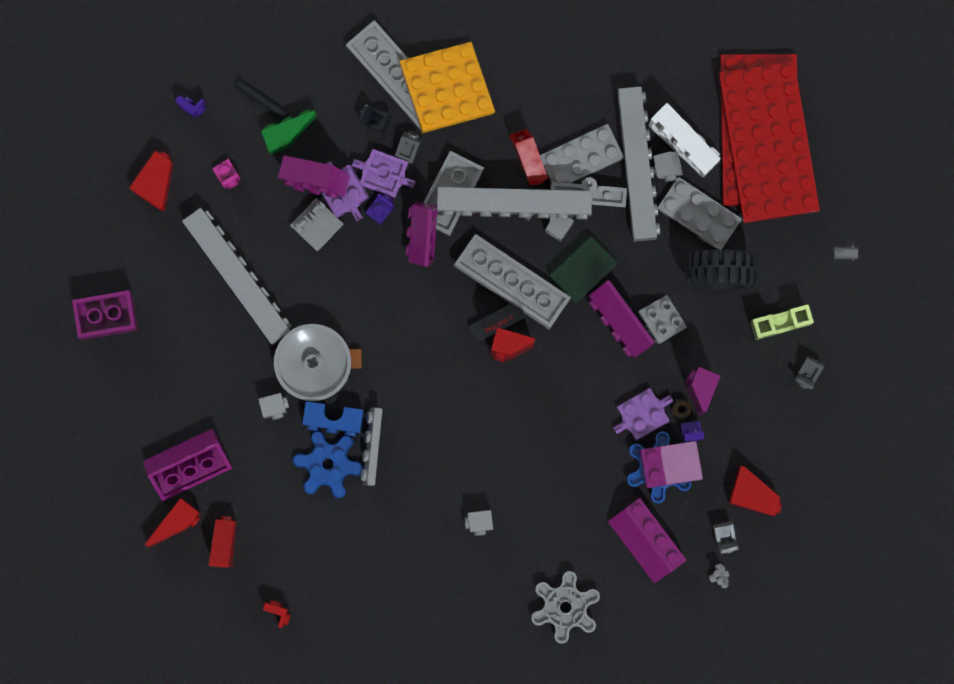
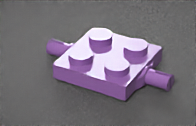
(383, 173)
(354, 196)
(643, 414)

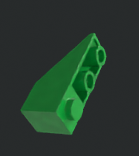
(283, 135)

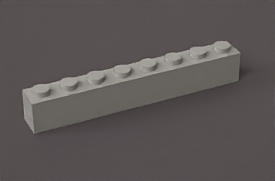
(637, 164)
(514, 201)
(233, 271)

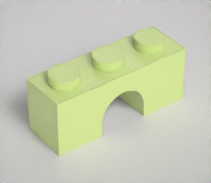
(781, 322)

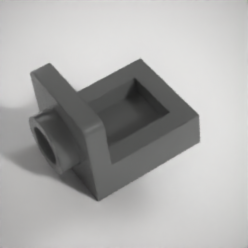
(809, 373)
(725, 537)

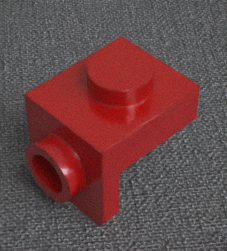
(275, 607)

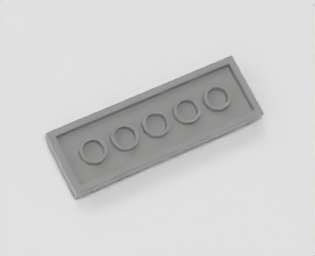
(381, 59)
(512, 281)

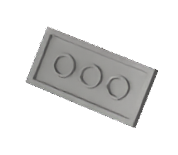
(582, 156)
(455, 173)
(699, 213)

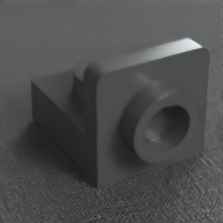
(408, 146)

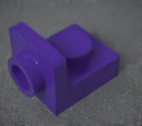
(187, 105)
(380, 208)
(692, 431)

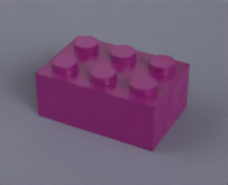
(313, 177)
(105, 315)

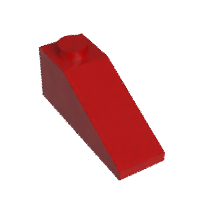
(177, 521)

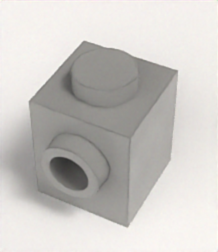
(667, 166)
(274, 406)
(479, 522)

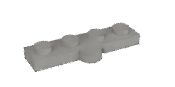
(600, 194)

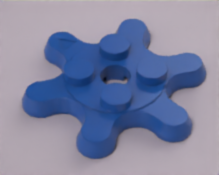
(333, 477)
(636, 478)

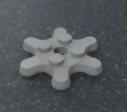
(565, 593)

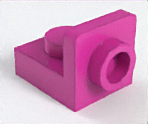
(227, 174)

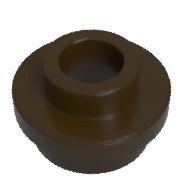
(685, 404)

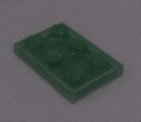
(583, 270)

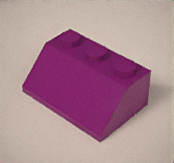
(422, 234)
(701, 388)

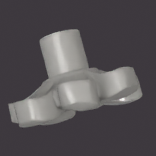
(720, 576)

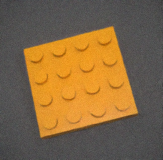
(446, 87)

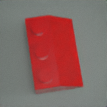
(509, 345)

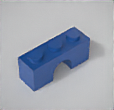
(315, 418)

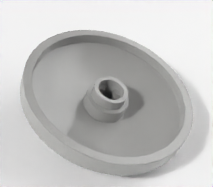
(312, 362)

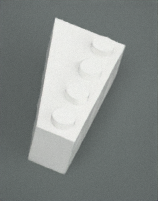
(684, 140)

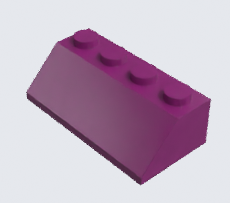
(621, 320)
(187, 464)
(647, 540)

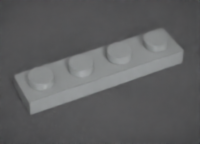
(370, 455)

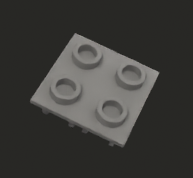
(316, 224)
(662, 319)

